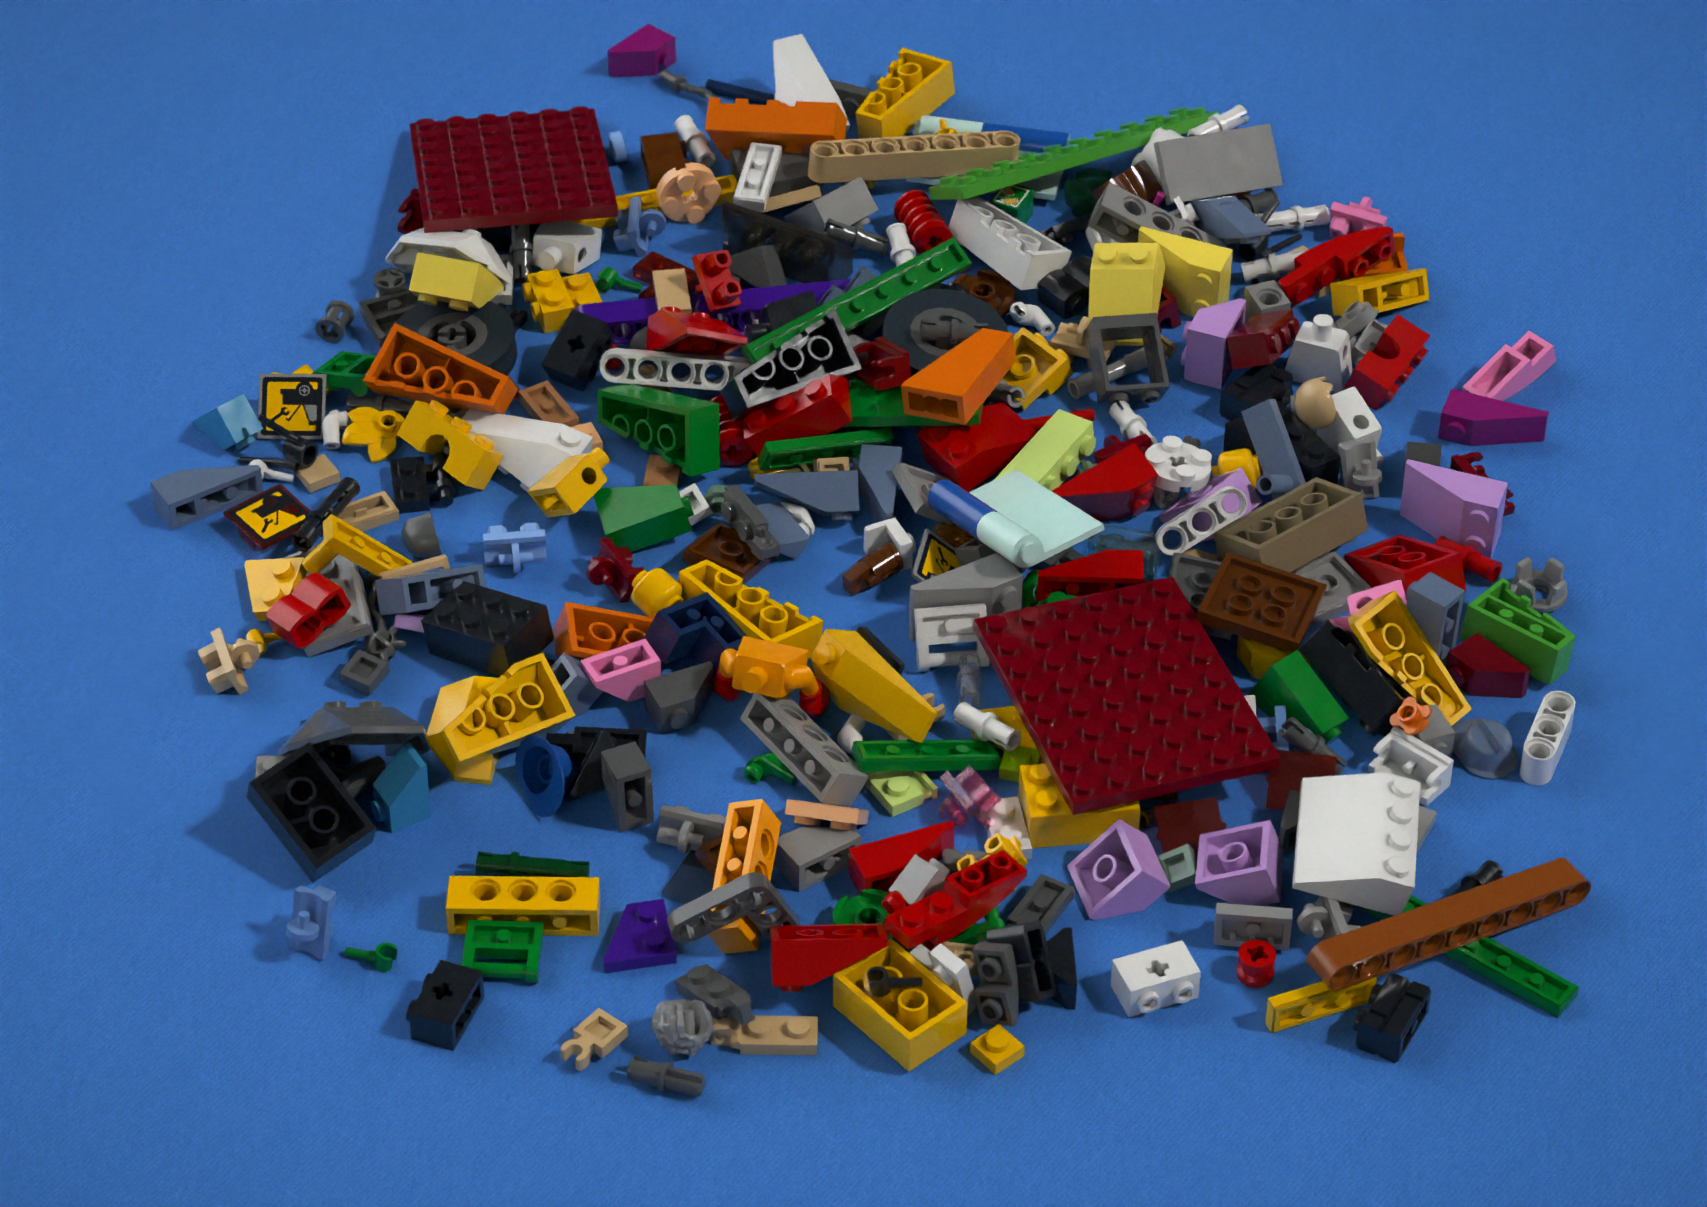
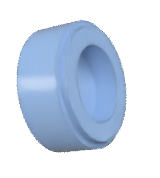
(617, 147)

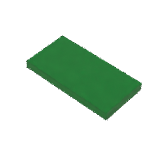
(886, 409)

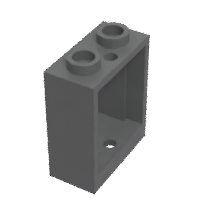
(1121, 328)

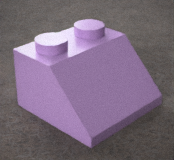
(1207, 350)
(1229, 503)
(1241, 864)
(1118, 873)

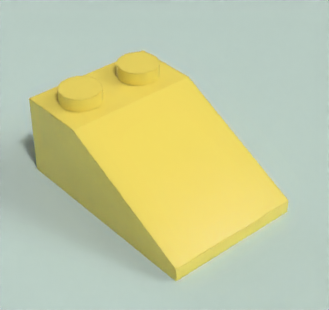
(1194, 271)
(452, 281)
(1125, 281)

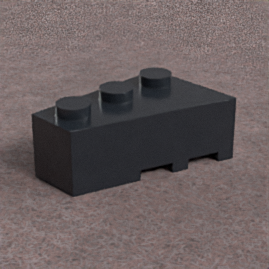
(1355, 676)

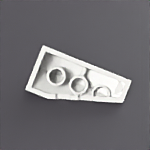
(800, 75)
(528, 445)

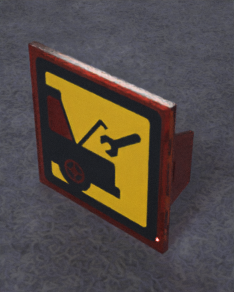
(268, 517)

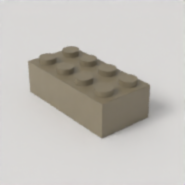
(1296, 526)

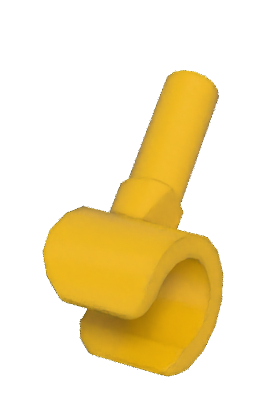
(262, 639)

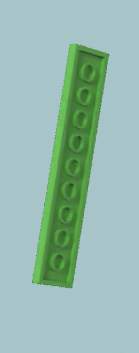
(1060, 158)

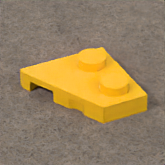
(272, 580)

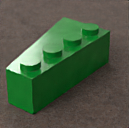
(670, 424)

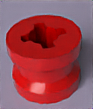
(1256, 963)

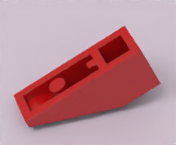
(1092, 574)

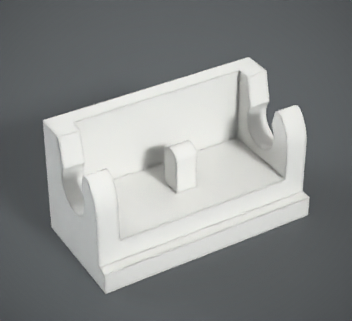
(1415, 760)

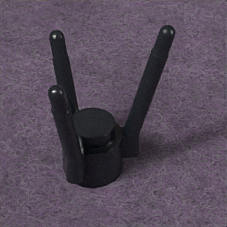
(1252, 251)
(296, 449)

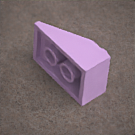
(1454, 505)

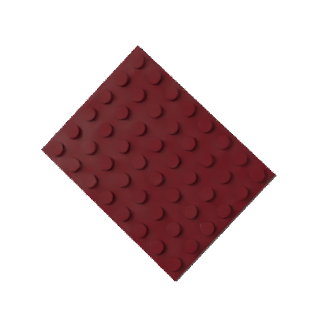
(511, 170)
(1125, 695)

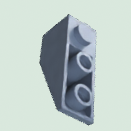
(1229, 220)

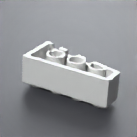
(1006, 243)

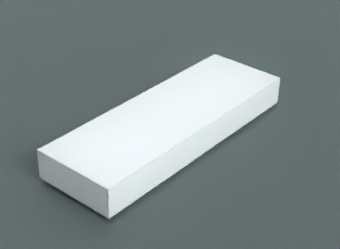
(757, 176)

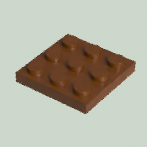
(1261, 603)

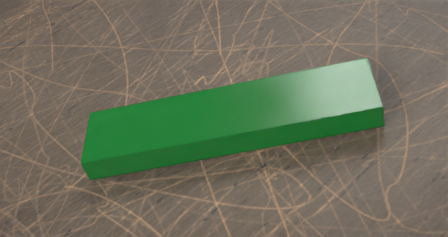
(803, 450)
(925, 756)

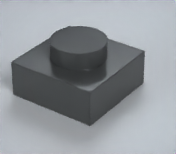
(364, 672)

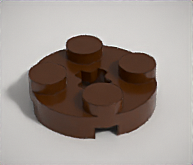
(998, 289)

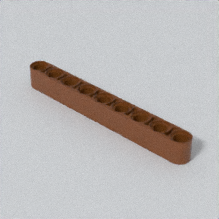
(1448, 924)

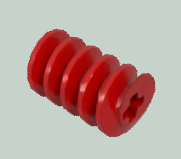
(922, 221)
(732, 445)

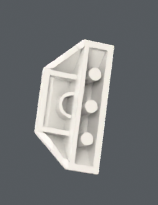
(457, 245)

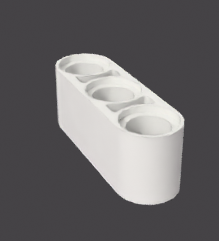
(1218, 520)
(1547, 738)

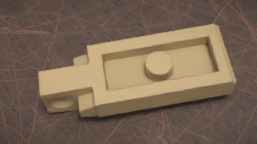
(768, 1035)

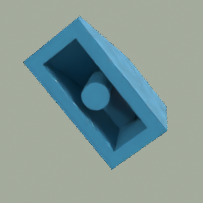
(230, 423)
(402, 791)

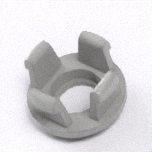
(1549, 580)

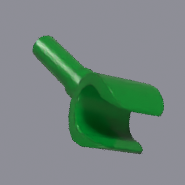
(610, 278)
(382, 957)

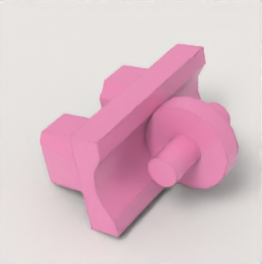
(1354, 217)

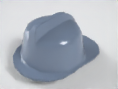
(1485, 748)

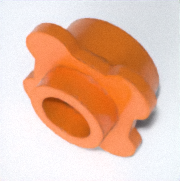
(1418, 717)

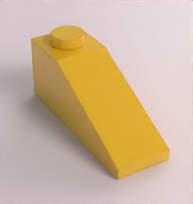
(1381, 291)

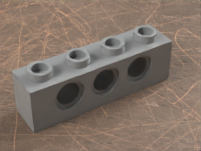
(1123, 213)
(804, 749)

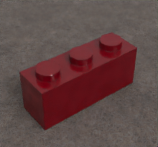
(1262, 338)

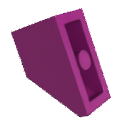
(642, 53)

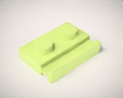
(900, 789)

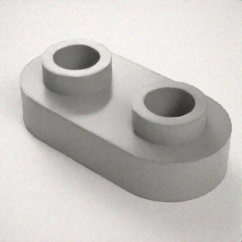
(1355, 318)

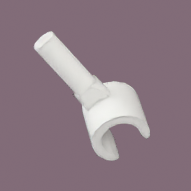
(270, 474)

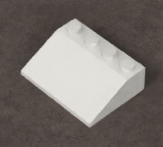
(1358, 839)

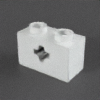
(1155, 978)

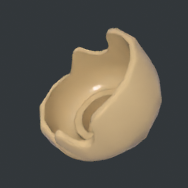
(1315, 404)

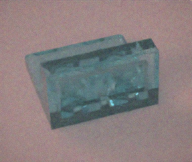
(1130, 539)

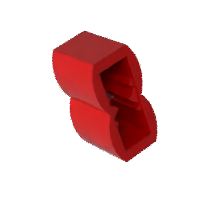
(308, 610)

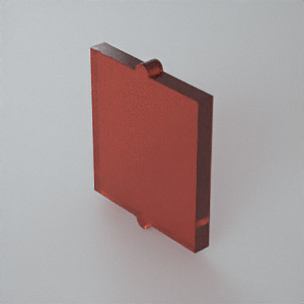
(1293, 768)
(1185, 821)

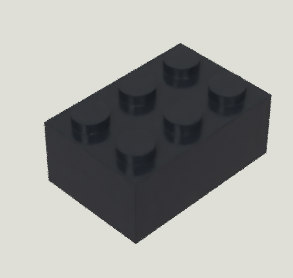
(487, 628)
(311, 812)

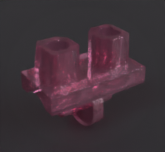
(970, 797)

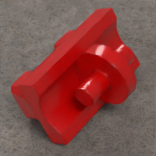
(716, 280)

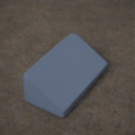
(784, 529)

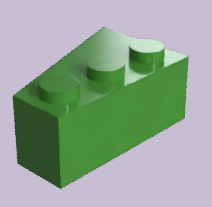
(1520, 631)

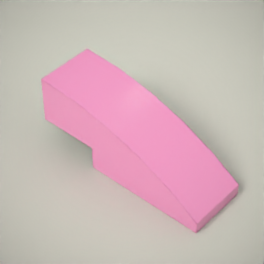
(1512, 368)

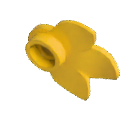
(369, 430)

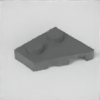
(384, 311)

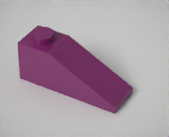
(1489, 421)

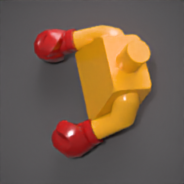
(770, 671)

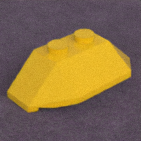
(449, 704)

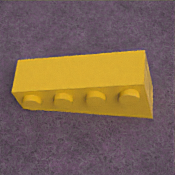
(910, 89)
(752, 607)

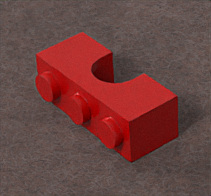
(1389, 362)

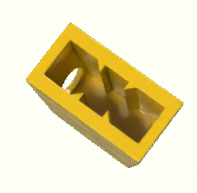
(570, 483)

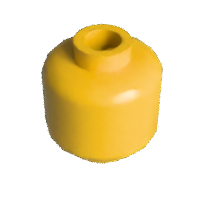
(1236, 459)
(655, 591)

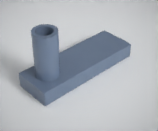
(1273, 450)

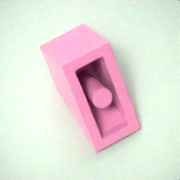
(623, 670)

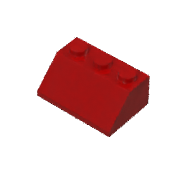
(808, 412)

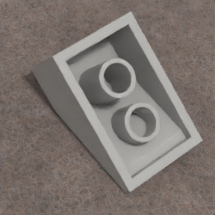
(986, 581)

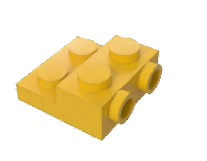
(555, 296)
(1037, 367)

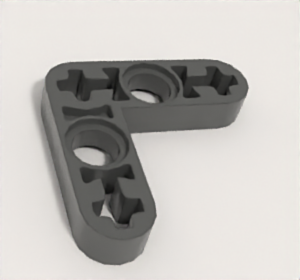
(754, 896)

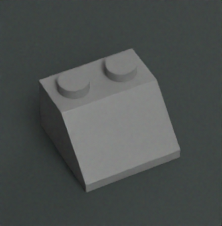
(847, 204)

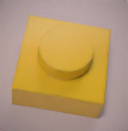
(997, 1049)

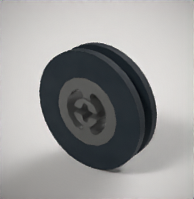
(904, 319)
(485, 328)

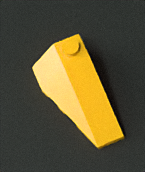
(869, 686)

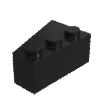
(1313, 454)

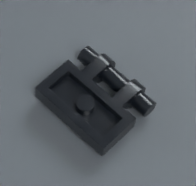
(410, 483)

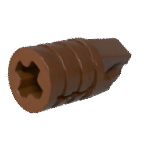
(872, 569)

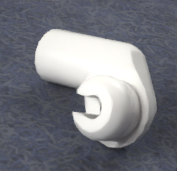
(330, 427)
(802, 517)
(850, 733)

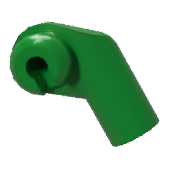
(1029, 589)
(766, 766)

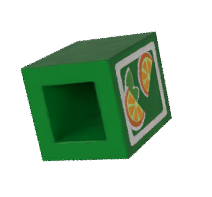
(1015, 201)

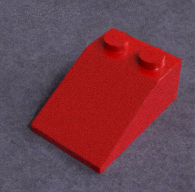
(693, 333)
(975, 452)
(1113, 487)
(1406, 561)
(814, 952)

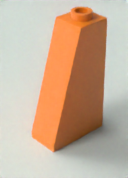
(961, 378)

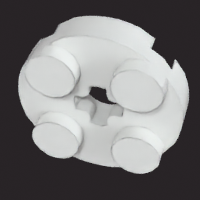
(1192, 464)

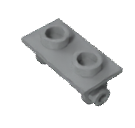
(1366, 340)

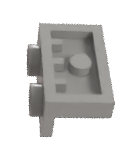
(1240, 923)

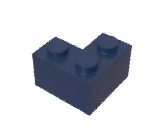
(695, 629)

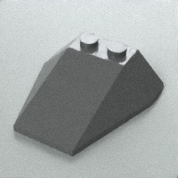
(358, 726)

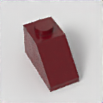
(1486, 670)

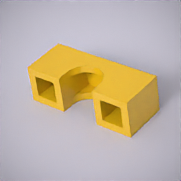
(470, 458)

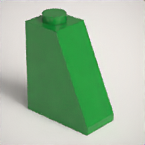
(643, 514)
(1304, 695)

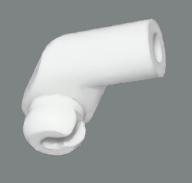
(1032, 316)

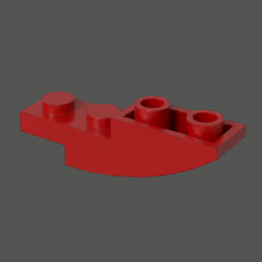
(1337, 258)
(962, 902)

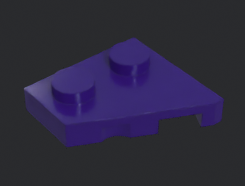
(641, 938)

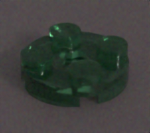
(1078, 190)

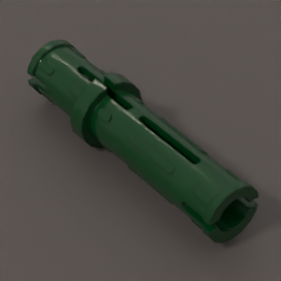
(528, 866)

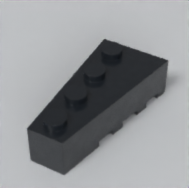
(807, 357)

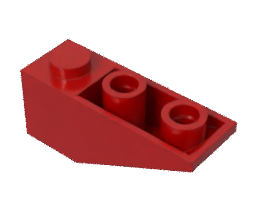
(882, 861)

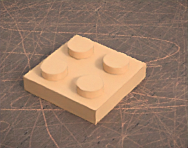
(811, 814)

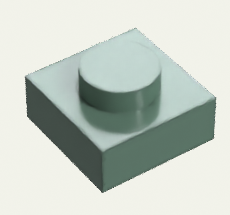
(1179, 867)

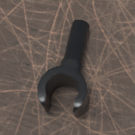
(881, 983)

